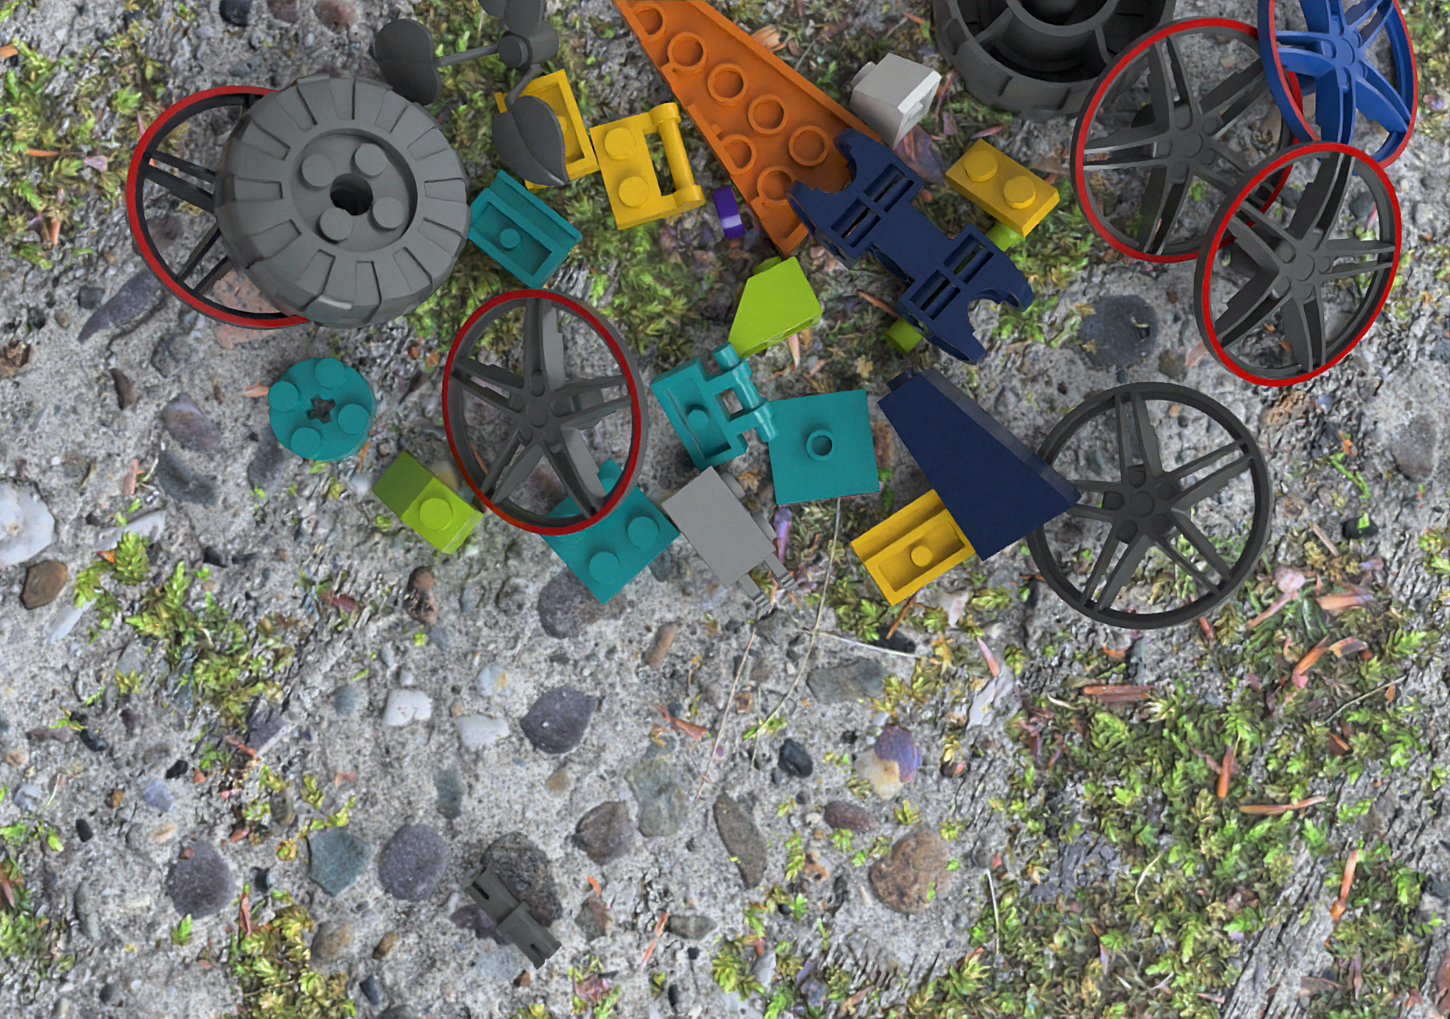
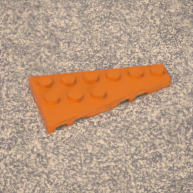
(748, 108)

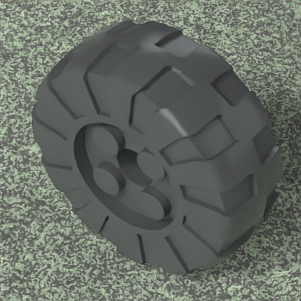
(1042, 53)
(374, 158)

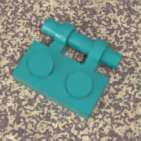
(700, 414)

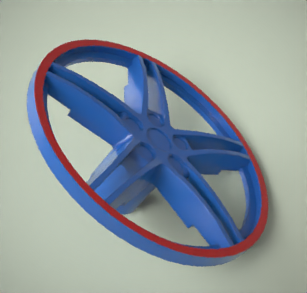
(1334, 66)

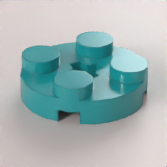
(294, 398)

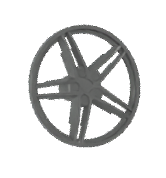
(1155, 507)

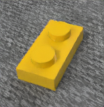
(1002, 187)

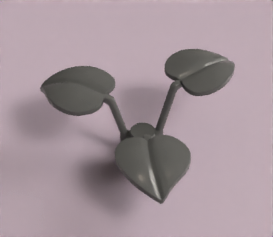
(527, 133)

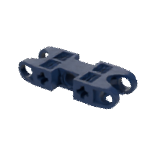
(909, 245)

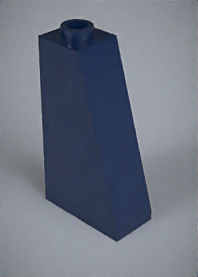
(974, 463)

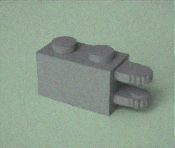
(726, 534)

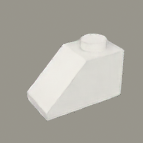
(893, 95)

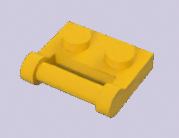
(630, 172)

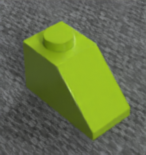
(773, 307)
(427, 503)

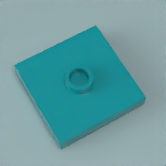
(822, 448)

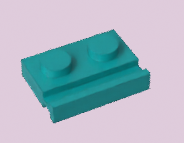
(520, 231)

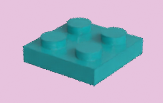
(617, 547)

